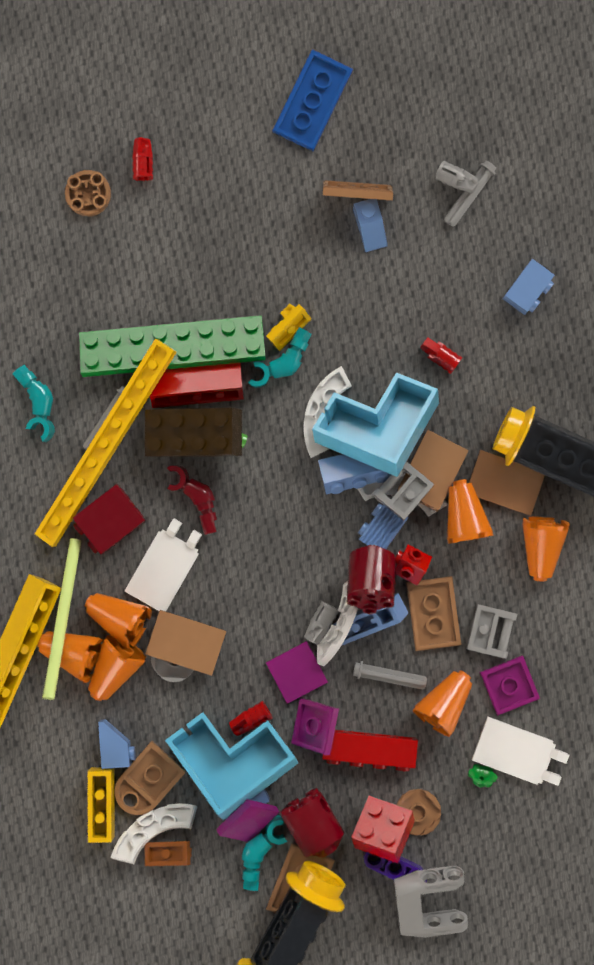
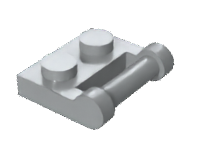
(408, 495)
(484, 629)

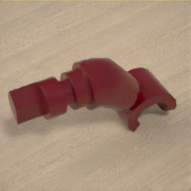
(199, 494)

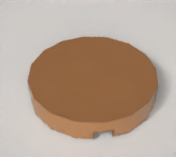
(422, 804)

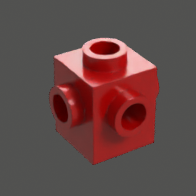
(412, 564)

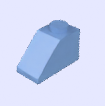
(370, 224)
(114, 747)

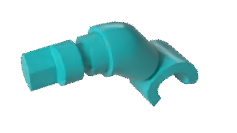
(287, 363)
(41, 401)
(255, 851)

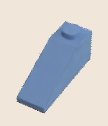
(367, 624)

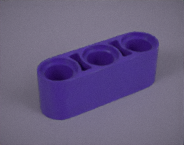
(382, 866)

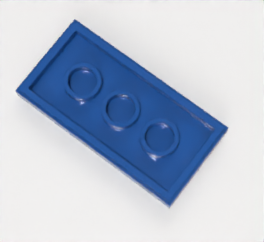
(312, 100)

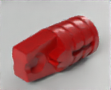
(142, 160)
(441, 355)
(250, 719)

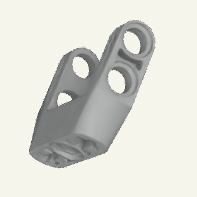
(409, 908)

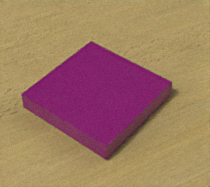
(296, 672)
(509, 685)
(315, 726)
(247, 820)

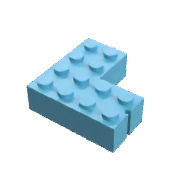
(383, 434)
(233, 773)

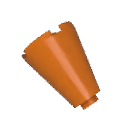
(465, 514)
(543, 545)
(119, 617)
(78, 653)
(113, 668)
(445, 703)

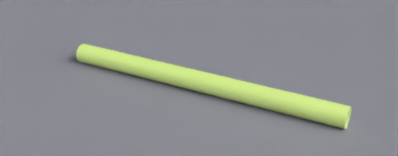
(61, 619)

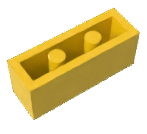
(101, 805)

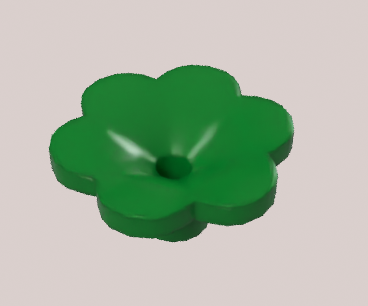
(482, 776)

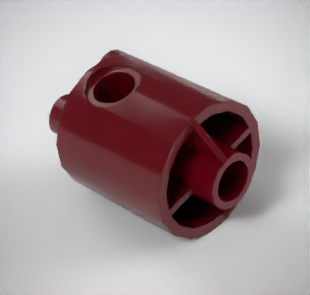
(371, 578)
(313, 824)

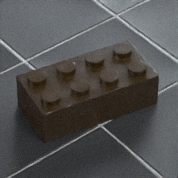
(193, 432)

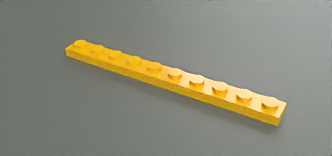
(105, 442)

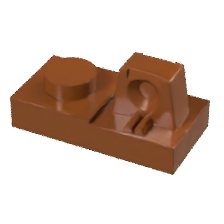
(168, 853)

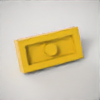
(286, 329)

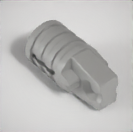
(456, 177)
(321, 622)

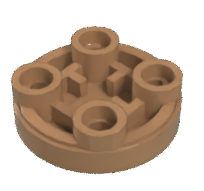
(87, 193)

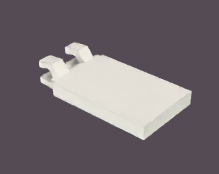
(164, 567)
(517, 752)

